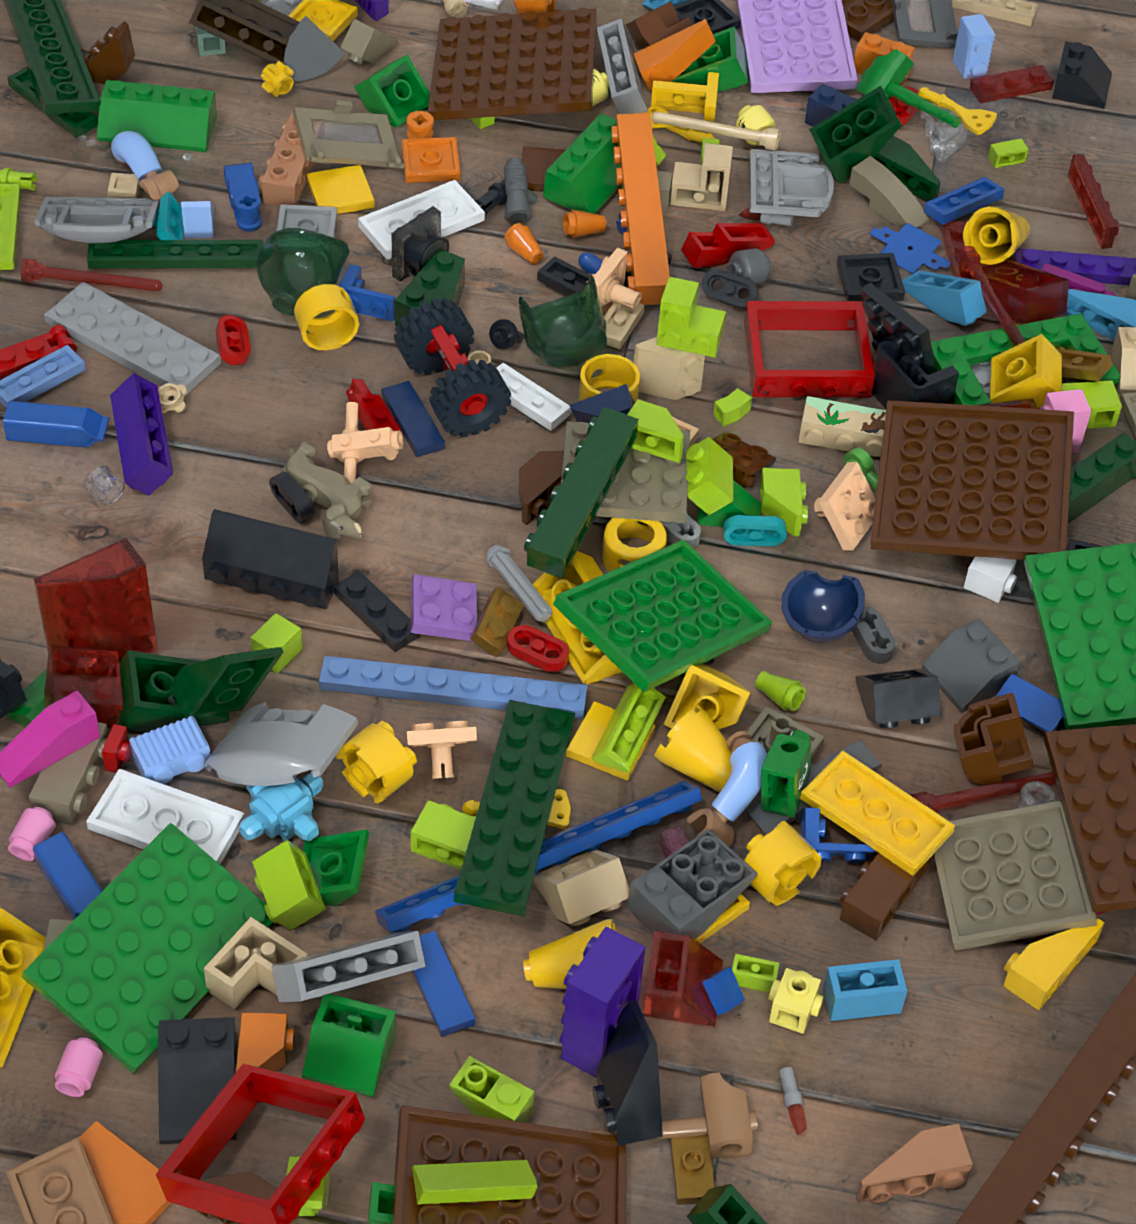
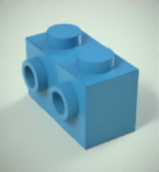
(864, 990)

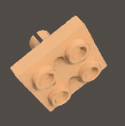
(611, 281)
(848, 506)
(440, 743)

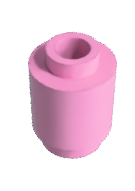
(32, 828)
(78, 1067)

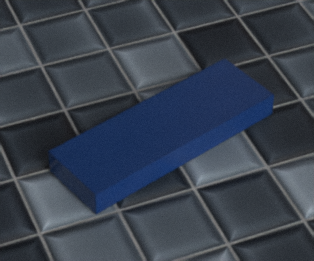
(412, 418)

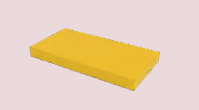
(877, 812)

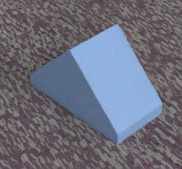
(198, 219)

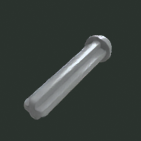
(499, 558)

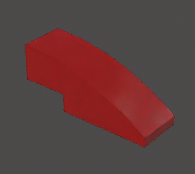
(717, 247)

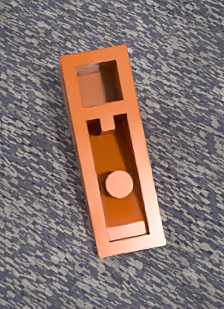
(674, 54)

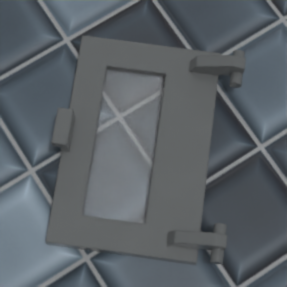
(925, 22)

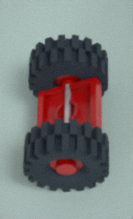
(471, 392)

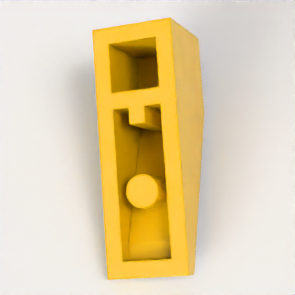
(1048, 962)

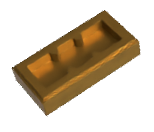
(691, 1168)

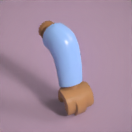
(136, 151)
(738, 791)

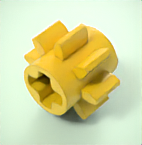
(277, 78)

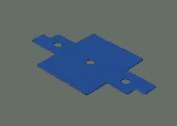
(922, 244)

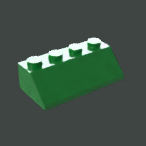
(161, 114)
(585, 171)

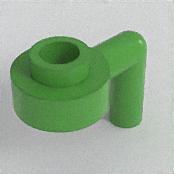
(866, 464)

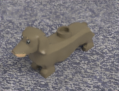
(331, 491)

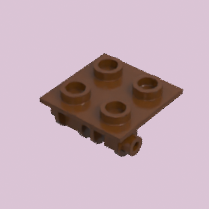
(746, 458)

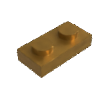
(1084, 364)
(496, 621)

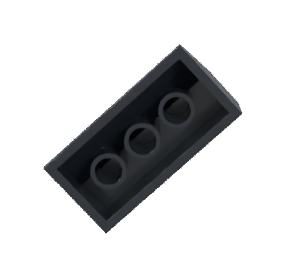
(270, 559)

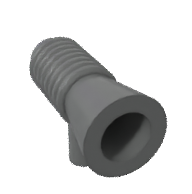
(517, 192)

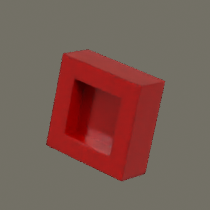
(116, 749)

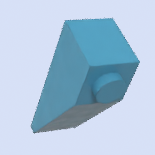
(948, 296)
(1102, 311)

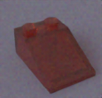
(1027, 291)

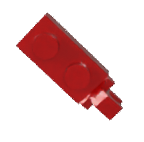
(371, 407)

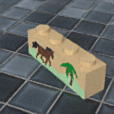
(842, 426)

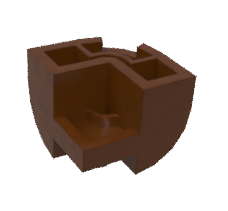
(656, 25)
(992, 740)

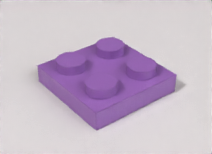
(443, 607)

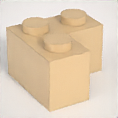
(704, 184)
(248, 962)

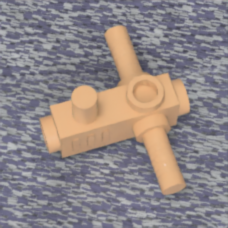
(357, 445)

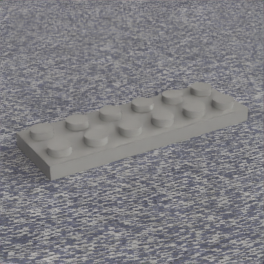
(132, 338)

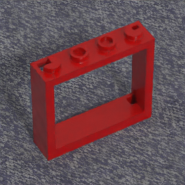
(811, 317)
(225, 1117)

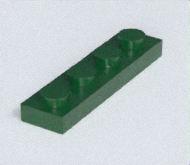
(73, 122)

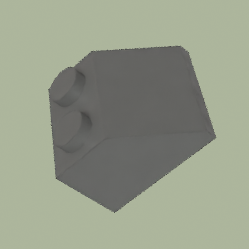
(971, 665)

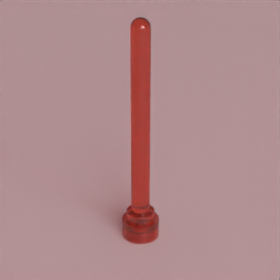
(969, 261)
(32, 271)
(980, 793)

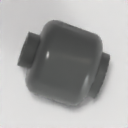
(750, 264)

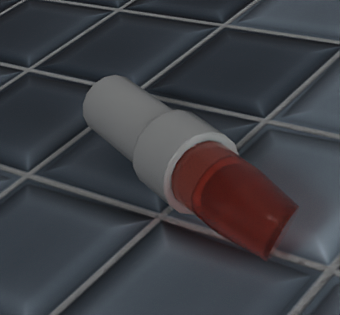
(786, 220)
(793, 1100)

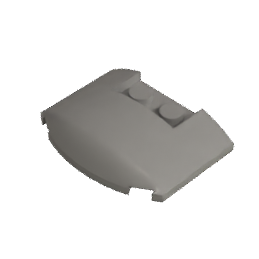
(789, 183)
(96, 218)
(279, 744)

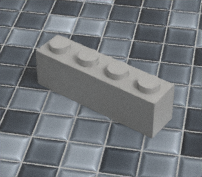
(621, 68)
(348, 966)

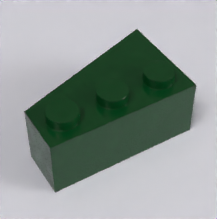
(438, 279)

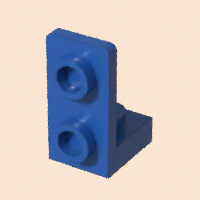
(367, 301)
(814, 829)

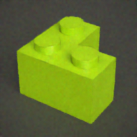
(687, 325)

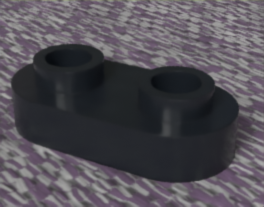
(731, 288)

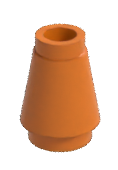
(583, 223)
(522, 241)

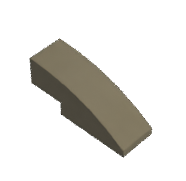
(887, 194)

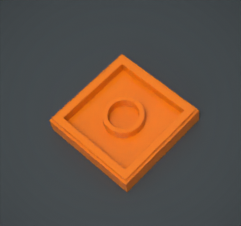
(431, 160)

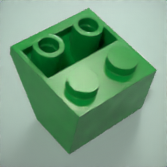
(349, 1044)

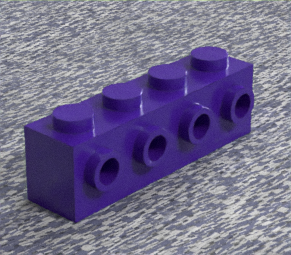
(141, 434)

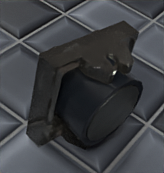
(417, 243)

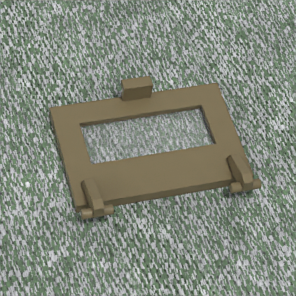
(346, 136)

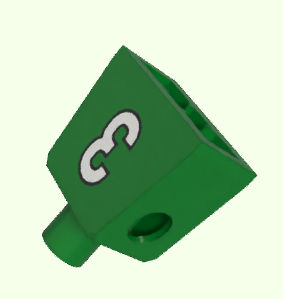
(788, 759)

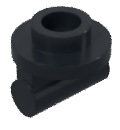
(505, 334)

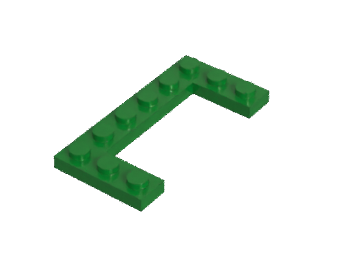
(980, 347)

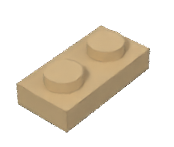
(621, 322)

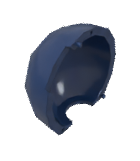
(823, 607)

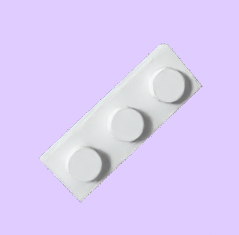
(533, 399)

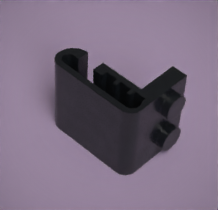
(908, 380)

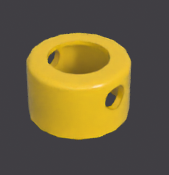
(329, 331)
(615, 373)
(624, 528)

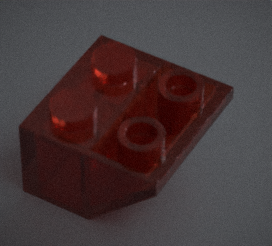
(91, 673)
(676, 979)

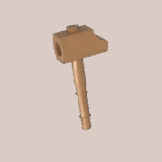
(724, 1120)

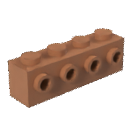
(286, 169)

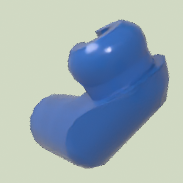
(589, 263)

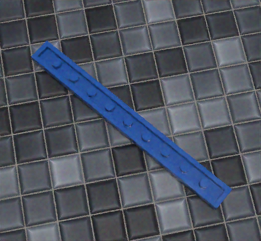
(555, 851)

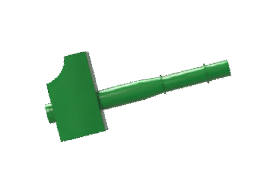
(889, 73)

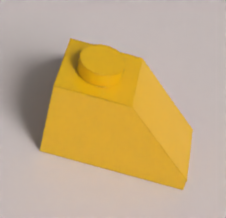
(714, 692)

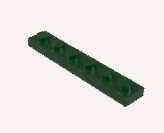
(174, 254)

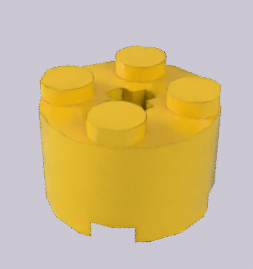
(376, 761)
(781, 863)

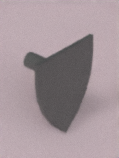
(310, 52)

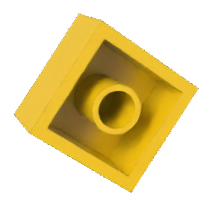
(1026, 372)

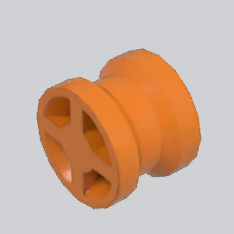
(420, 125)

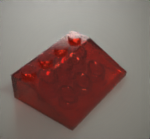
(99, 602)

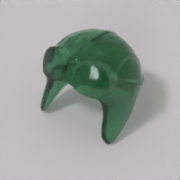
(297, 261)
(567, 328)

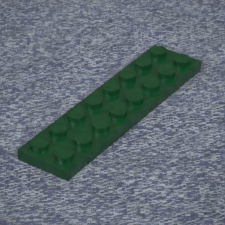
(53, 56)
(515, 809)

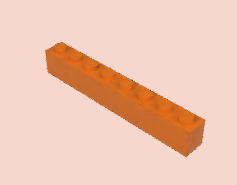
(641, 205)

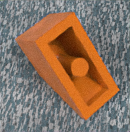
(264, 1040)

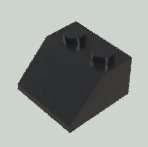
(1082, 76)
(900, 697)

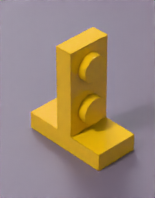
(687, 97)

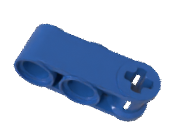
(243, 195)

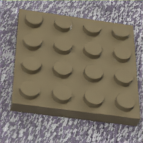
(645, 485)
(1012, 877)

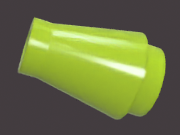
(781, 690)

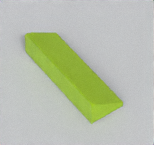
(628, 728)
(473, 1182)

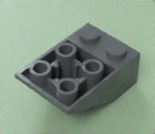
(690, 887)

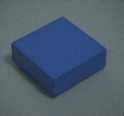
(723, 990)

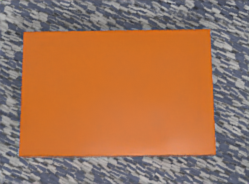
(124, 1178)

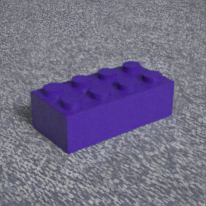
(598, 996)

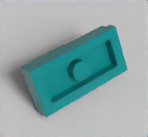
(169, 219)

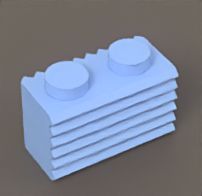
(973, 46)
(170, 750)

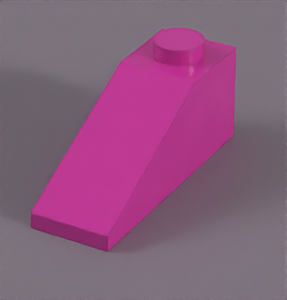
(49, 738)

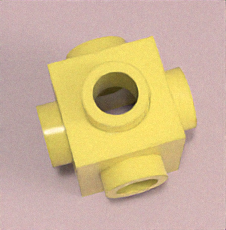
(795, 1000)

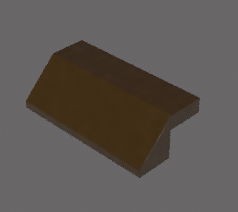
(246, 25)

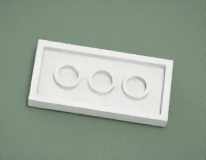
(456, 209)
(140, 808)

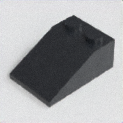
(193, 1069)
(630, 1081)

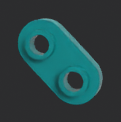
(754, 530)

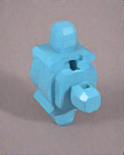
(282, 810)

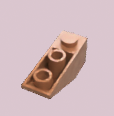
(926, 1162)

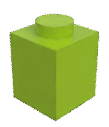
(278, 633)

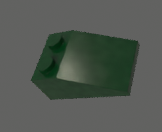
(856, 132)
(222, 682)
(148, 694)

